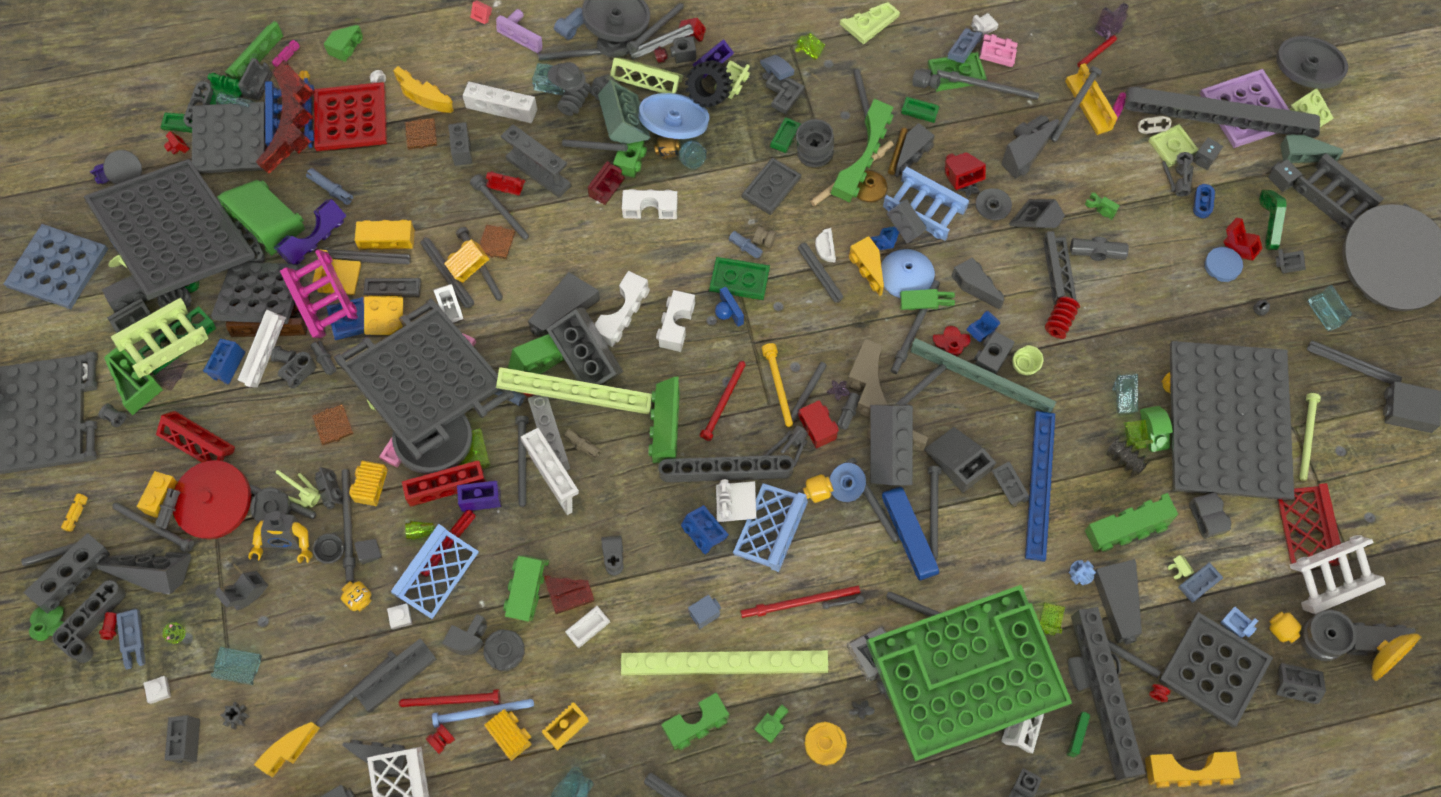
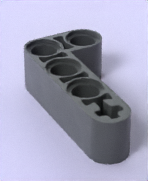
(92, 620)

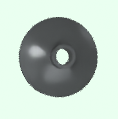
(995, 198)

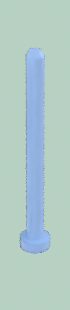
(439, 719)

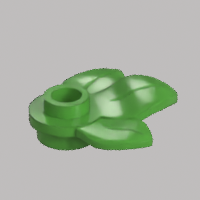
(47, 622)

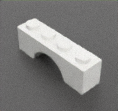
(633, 290)

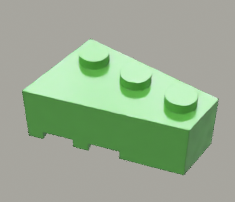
(536, 356)
(132, 389)
(525, 587)

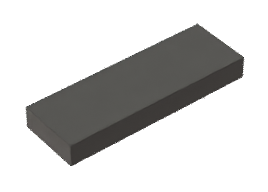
(392, 287)

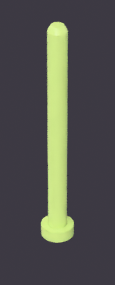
(1313, 399)

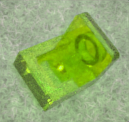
(810, 45)
(1137, 434)
(1051, 618)

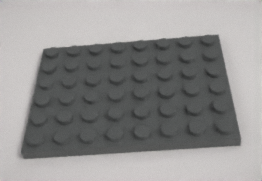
(169, 228)
(1231, 420)

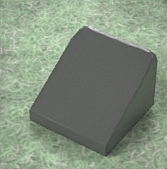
(367, 550)

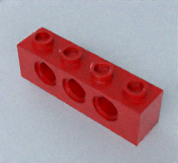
(441, 483)

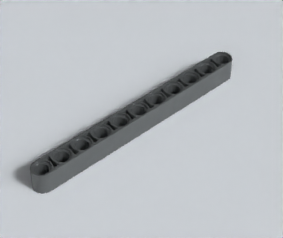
(1222, 112)

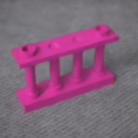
(300, 294)

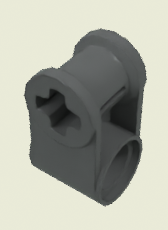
(297, 370)
(612, 552)

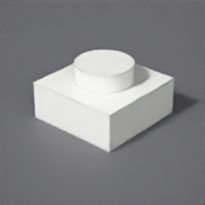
(399, 616)
(157, 689)

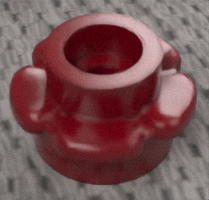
(661, 55)

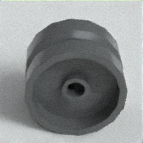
(1328, 635)

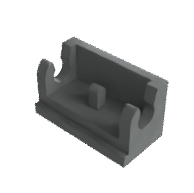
(253, 81)
(129, 315)
(1011, 484)
(182, 739)

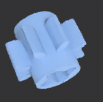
(1082, 572)

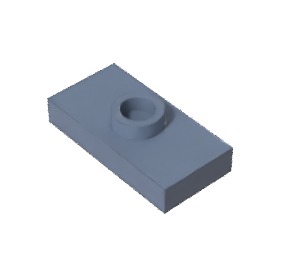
(1200, 582)

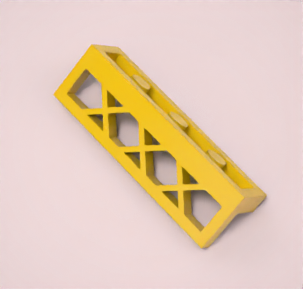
(1094, 102)

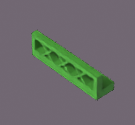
(257, 49)

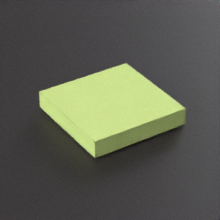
(1171, 143)

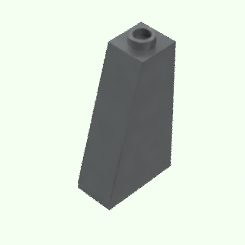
(566, 297)
(1120, 597)

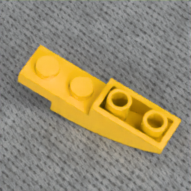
(423, 94)

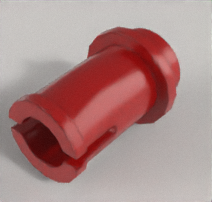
(109, 625)

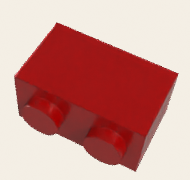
(818, 424)

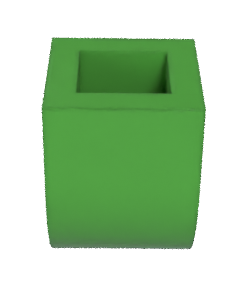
(1158, 427)

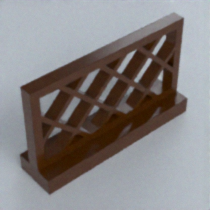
(295, 326)

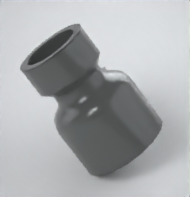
(923, 78)

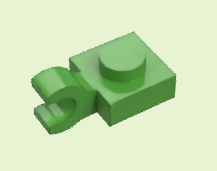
(1104, 206)
(770, 726)

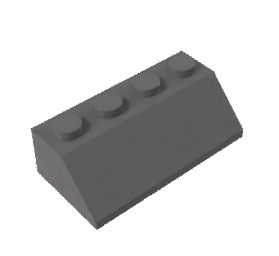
(584, 348)
(891, 444)

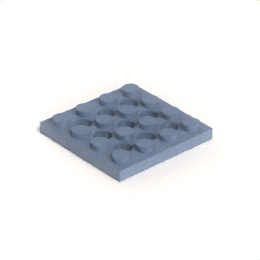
(75, 282)

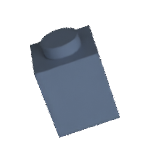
(704, 611)

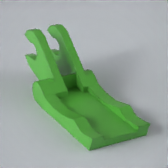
(925, 299)

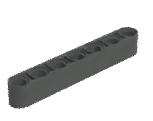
(718, 463)

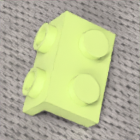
(738, 75)

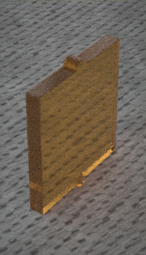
(421, 133)
(497, 241)
(332, 424)

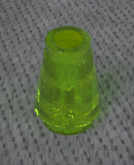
(417, 530)

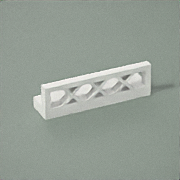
(261, 348)
(1016, 734)

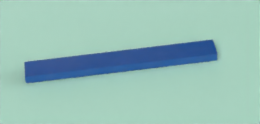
(1040, 486)

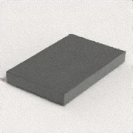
(771, 186)

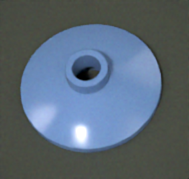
(840, 478)

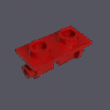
(504, 183)

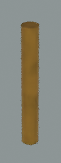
(897, 152)

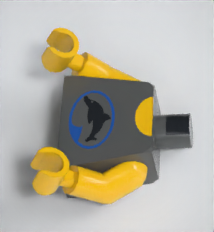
(281, 532)

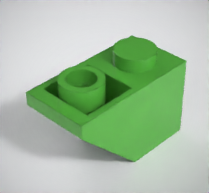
(343, 42)

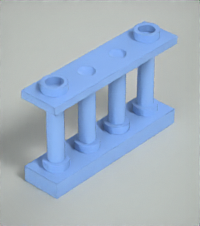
(934, 190)

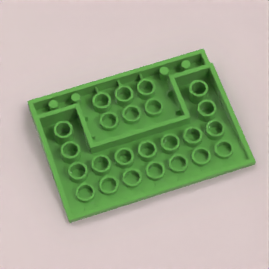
(968, 672)

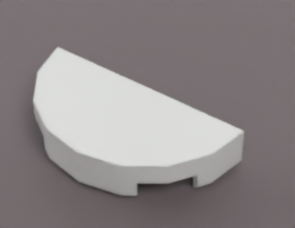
(824, 246)

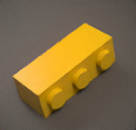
(384, 234)

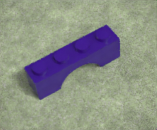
(327, 217)

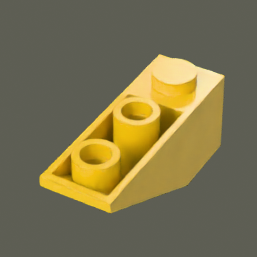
(867, 258)

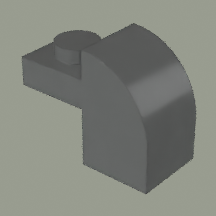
(243, 592)
(466, 642)

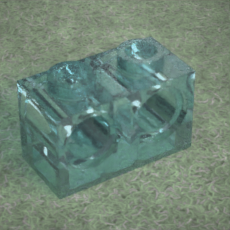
(541, 81)

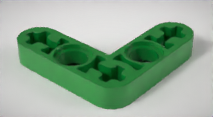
(1277, 207)

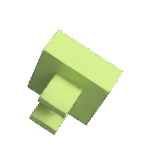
(1183, 567)

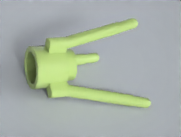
(309, 496)

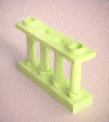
(151, 324)

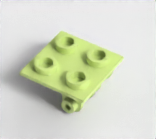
(1313, 104)

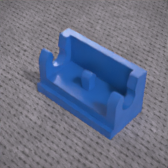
(224, 361)

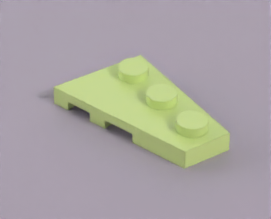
(869, 24)

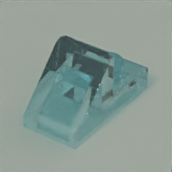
(1127, 393)

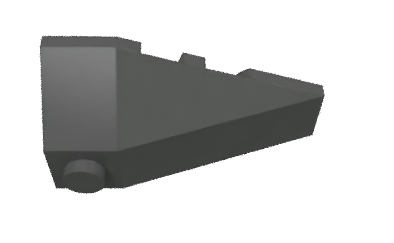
(1025, 149)
(153, 573)

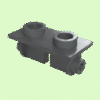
(327, 480)

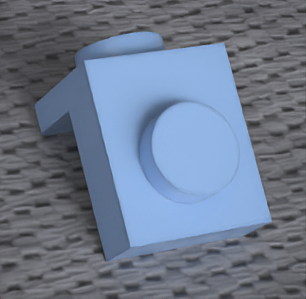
(1239, 623)

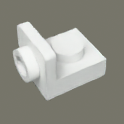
(984, 24)

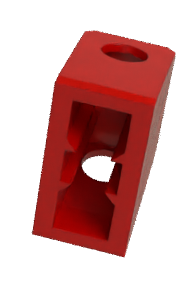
(964, 170)

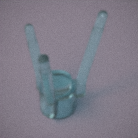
(224, 98)

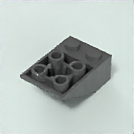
(960, 458)

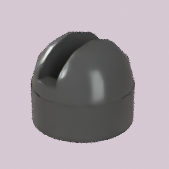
(1264, 310)

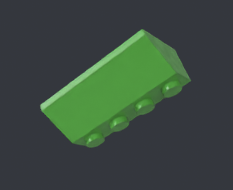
(665, 420)

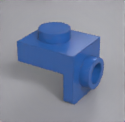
(886, 239)
(984, 326)

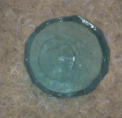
(692, 154)

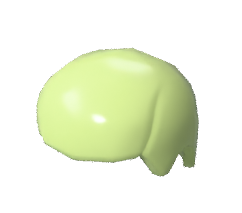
(1027, 360)

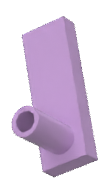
(510, 29)

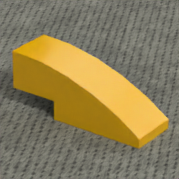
(286, 748)

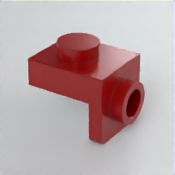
(698, 28)

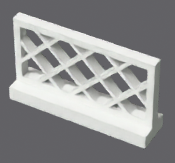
(550, 468)
(416, 773)

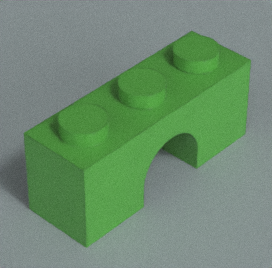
(681, 733)

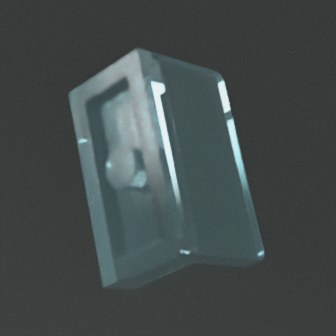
(1330, 308)

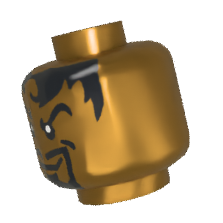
(667, 147)

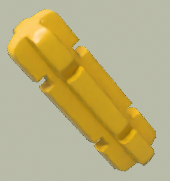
(74, 512)

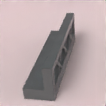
(1054, 268)
(394, 675)

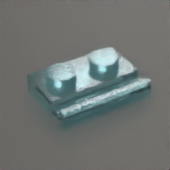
(236, 665)

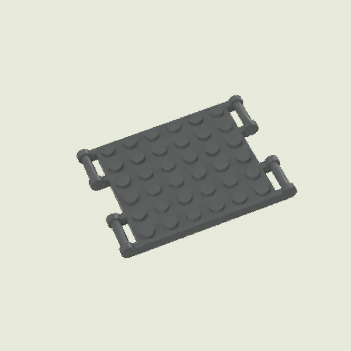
(423, 377)
(45, 413)

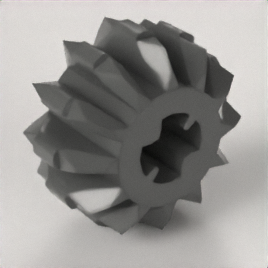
(170, 297)

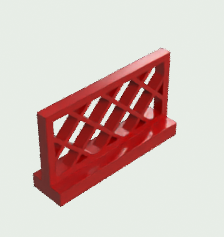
(1326, 518)

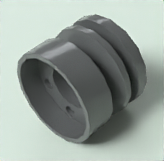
(815, 143)

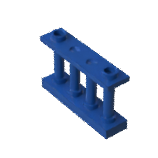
(272, 108)

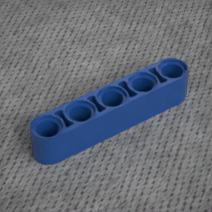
(910, 533)

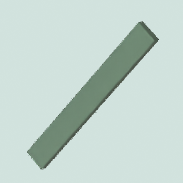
(982, 376)

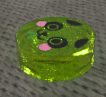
(173, 633)

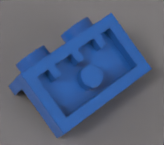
(703, 529)

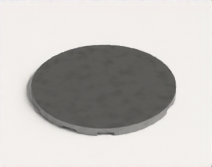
(1394, 257)

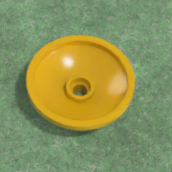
(1392, 653)

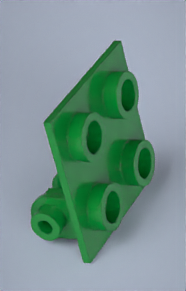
(224, 84)

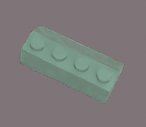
(621, 114)

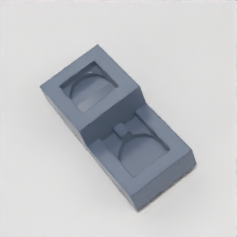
(777, 66)

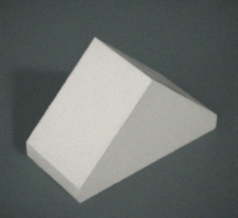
(448, 302)

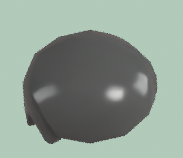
(328, 548)

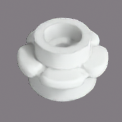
(377, 76)

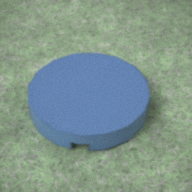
(1223, 264)

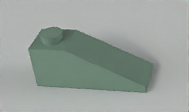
(1307, 149)

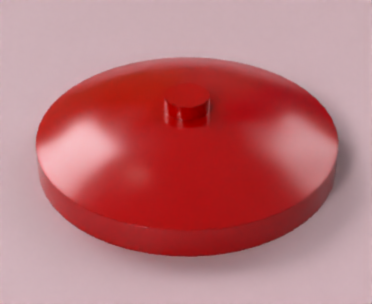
(212, 499)

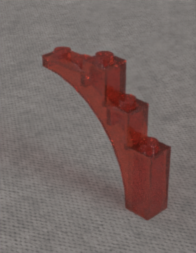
(294, 117)

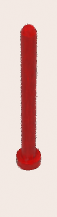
(707, 433)
(453, 699)

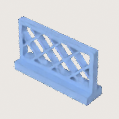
(786, 533)
(420, 561)

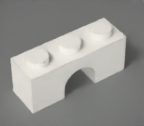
(636, 200)
(679, 306)

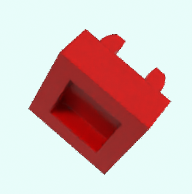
(175, 143)

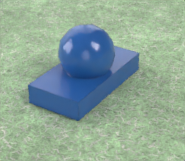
(729, 308)

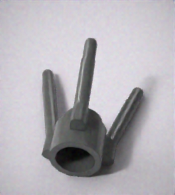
(1183, 185)
(794, 437)

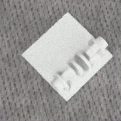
(735, 501)

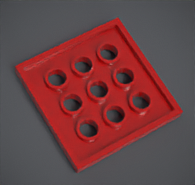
(341, 124)

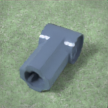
(568, 26)

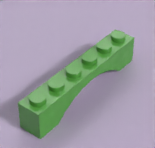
(848, 179)

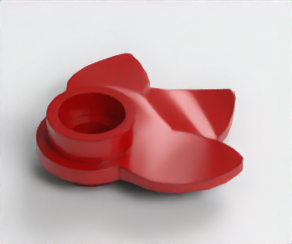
(952, 340)

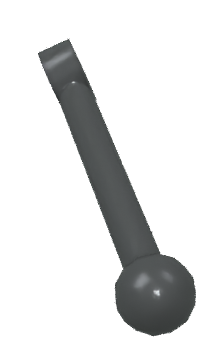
(859, 600)

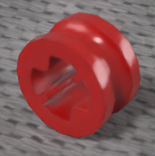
(1159, 693)

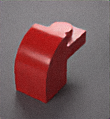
(1243, 243)

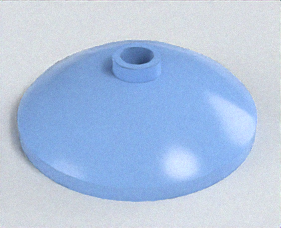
(899, 278)

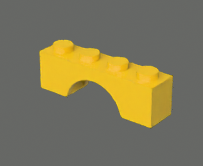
(1165, 770)

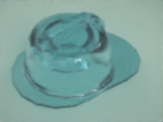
(573, 785)

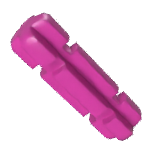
(286, 53)
(1119, 104)

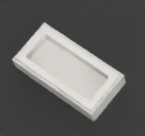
(587, 627)

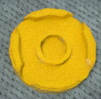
(825, 743)

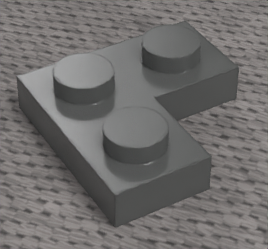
(787, 90)

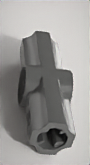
(1099, 248)

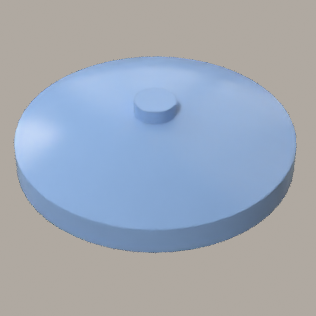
(673, 116)

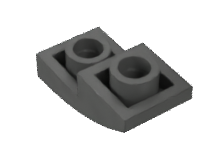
(1025, 785)

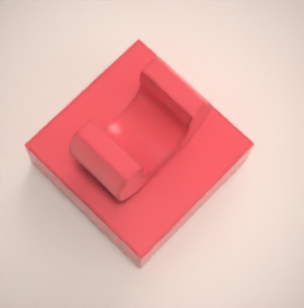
(480, 12)

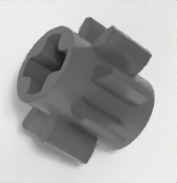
(232, 711)

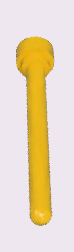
(770, 352)

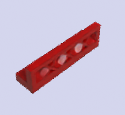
(193, 432)

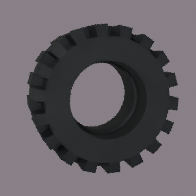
(695, 83)

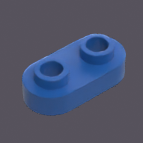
(1204, 202)

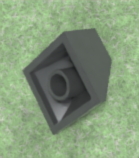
(1039, 214)

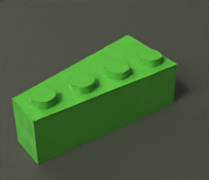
(1132, 524)

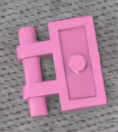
(998, 50)

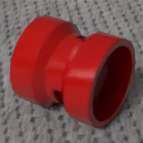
(436, 742)

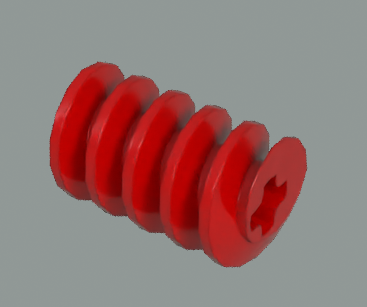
(1062, 317)

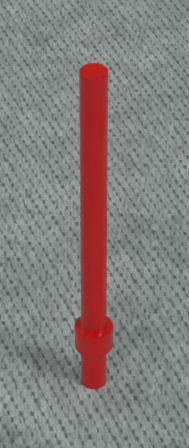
(761, 609)

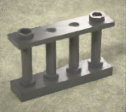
(536, 161)
(1347, 181)

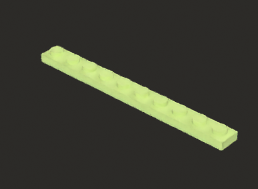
(724, 662)

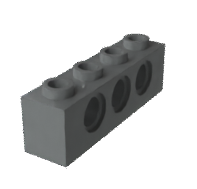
(56, 577)

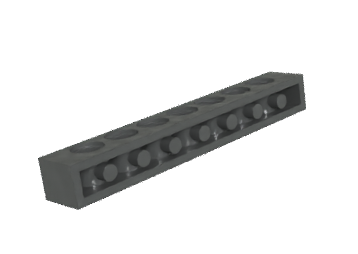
(1107, 694)

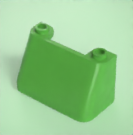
(261, 213)

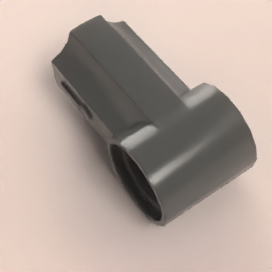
(1026, 129)

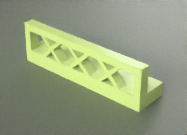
(647, 69)

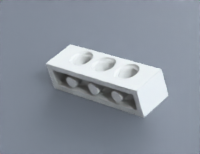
(500, 102)

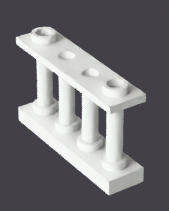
(1351, 588)

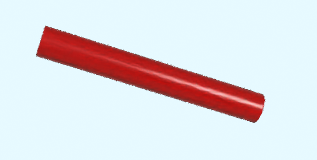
(1097, 51)

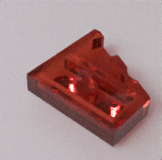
(568, 593)

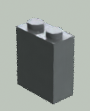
(1412, 407)

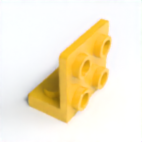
(347, 273)
(382, 314)

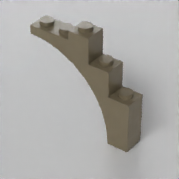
(865, 377)

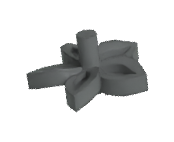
(970, 189)
(862, 709)

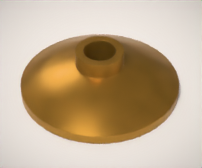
(874, 191)

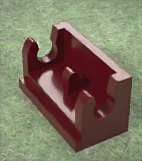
(605, 183)

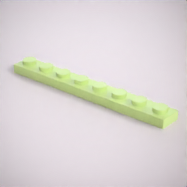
(573, 390)

